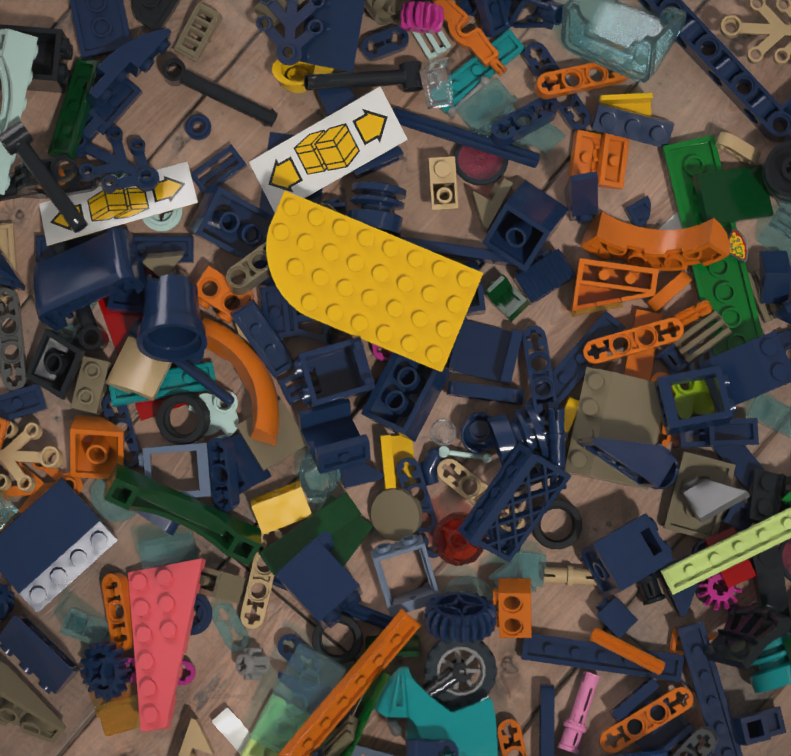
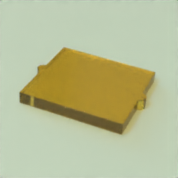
(596, 309)

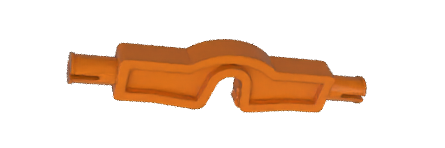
(473, 40)

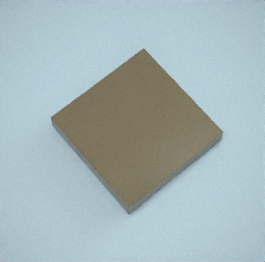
(288, 440)

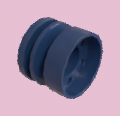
(376, 204)
(527, 431)

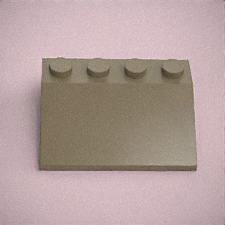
(613, 409)

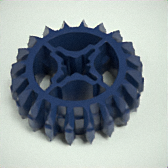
(460, 617)

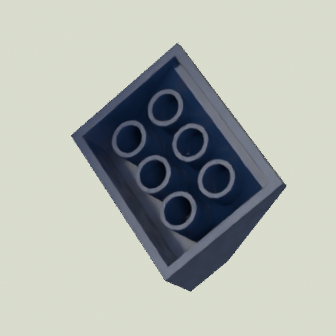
(52, 544)

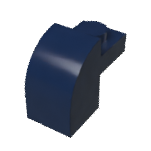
(758, 725)

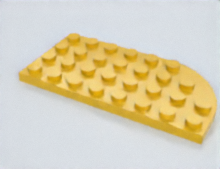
(368, 281)

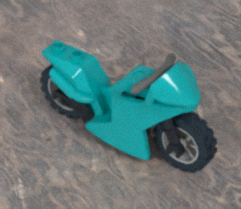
(467, 716)

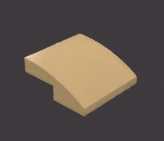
(137, 372)

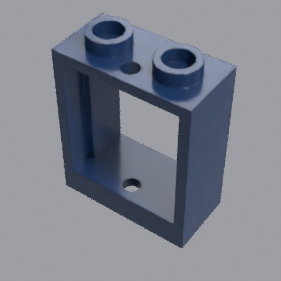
(667, 405)

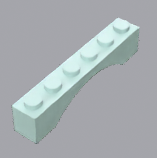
(16, 61)

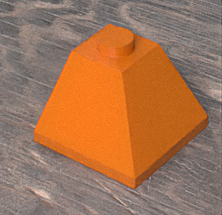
(95, 447)

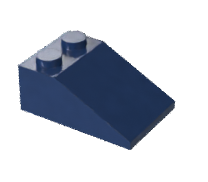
(230, 223)
(751, 369)
(637, 461)

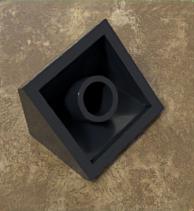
(56, 362)

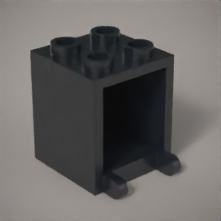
(49, 42)

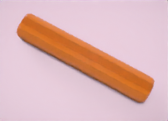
(627, 651)

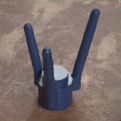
(549, 12)

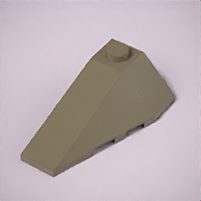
(25, 709)

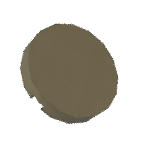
(396, 514)

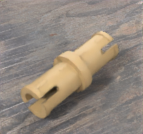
(568, 575)

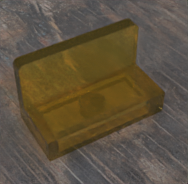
(119, 715)

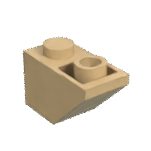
(443, 183)

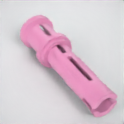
(575, 725)

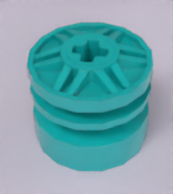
(773, 667)

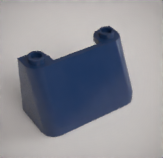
(86, 275)

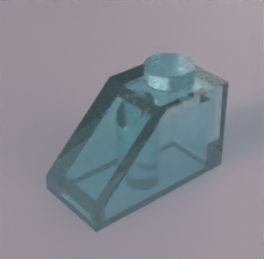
(167, 550)

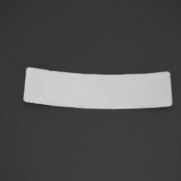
(232, 729)

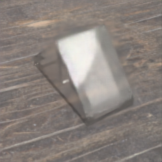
(437, 82)

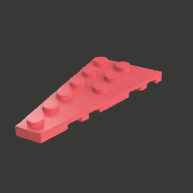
(161, 626)

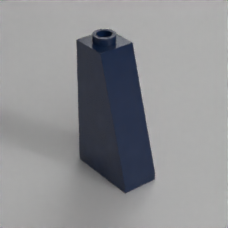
(336, 99)

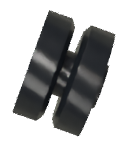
(774, 173)

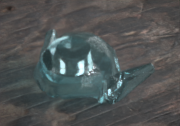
(315, 484)

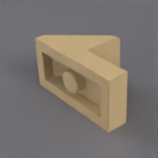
(195, 739)

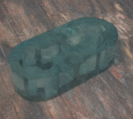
(225, 631)

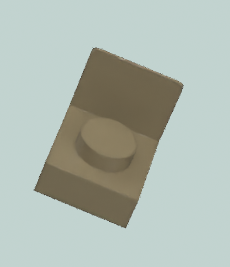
(489, 209)
(163, 263)

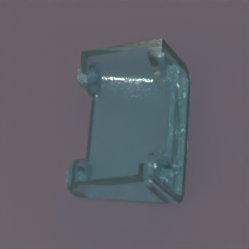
(620, 35)

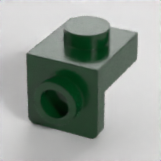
(506, 298)

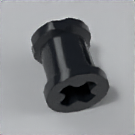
(657, 594)

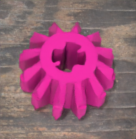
(421, 17)
(712, 593)

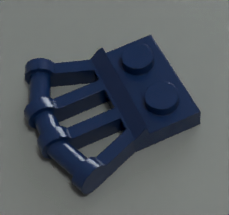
(286, 319)

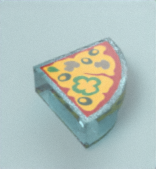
(738, 246)

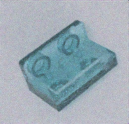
(487, 107)

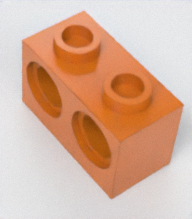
(223, 293)
(513, 608)

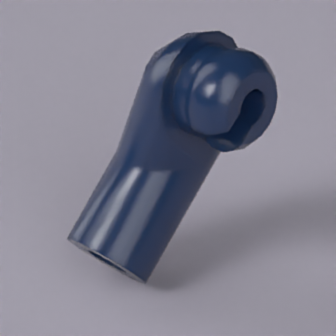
(429, 464)

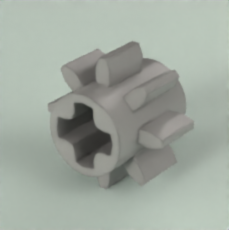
(252, 663)

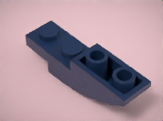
(132, 57)

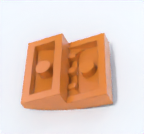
(602, 154)

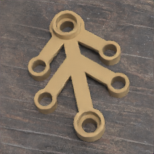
(775, 29)
(11, 455)

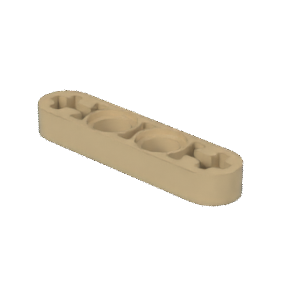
(481, 487)
(257, 576)

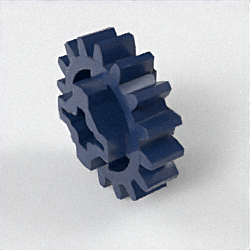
(105, 670)

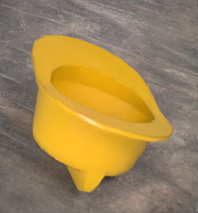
(293, 75)

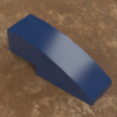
(736, 433)

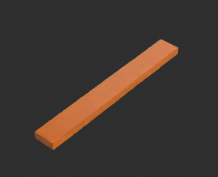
(352, 686)

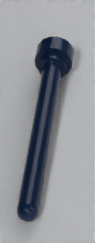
(193, 372)

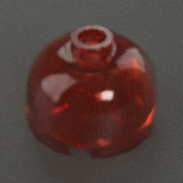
(451, 544)

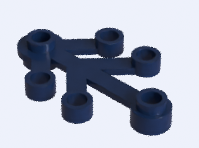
(291, 20)
(118, 164)

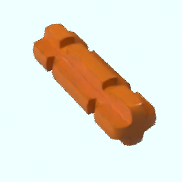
(691, 314)

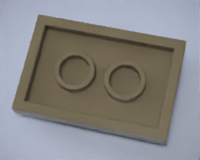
(679, 515)

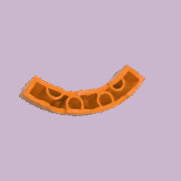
(656, 248)
(253, 375)

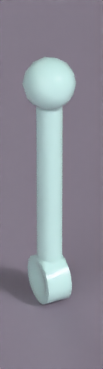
(444, 452)

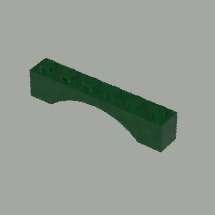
(140, 493)

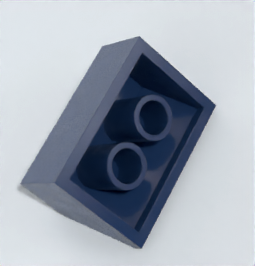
(404, 396)
(37, 654)

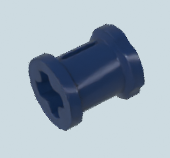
(663, 357)

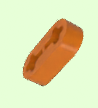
(669, 291)

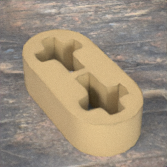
(738, 148)

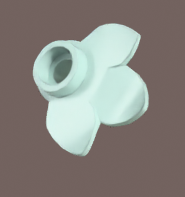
(221, 418)

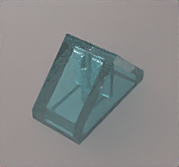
(85, 626)

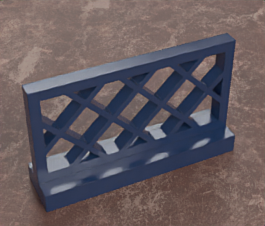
(501, 495)

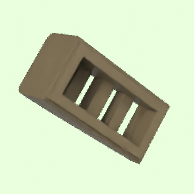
(206, 36)

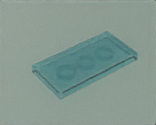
(296, 696)

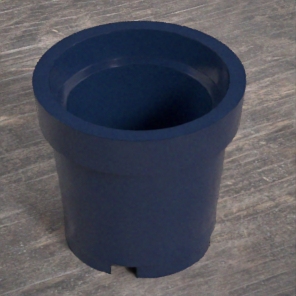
(171, 320)

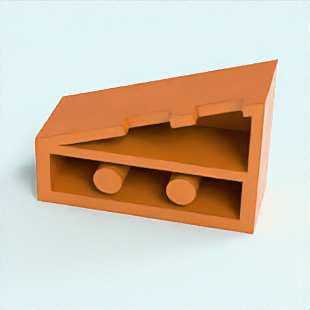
(609, 283)

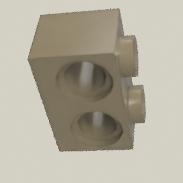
(91, 386)

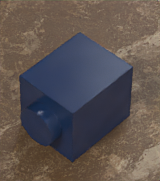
(615, 616)

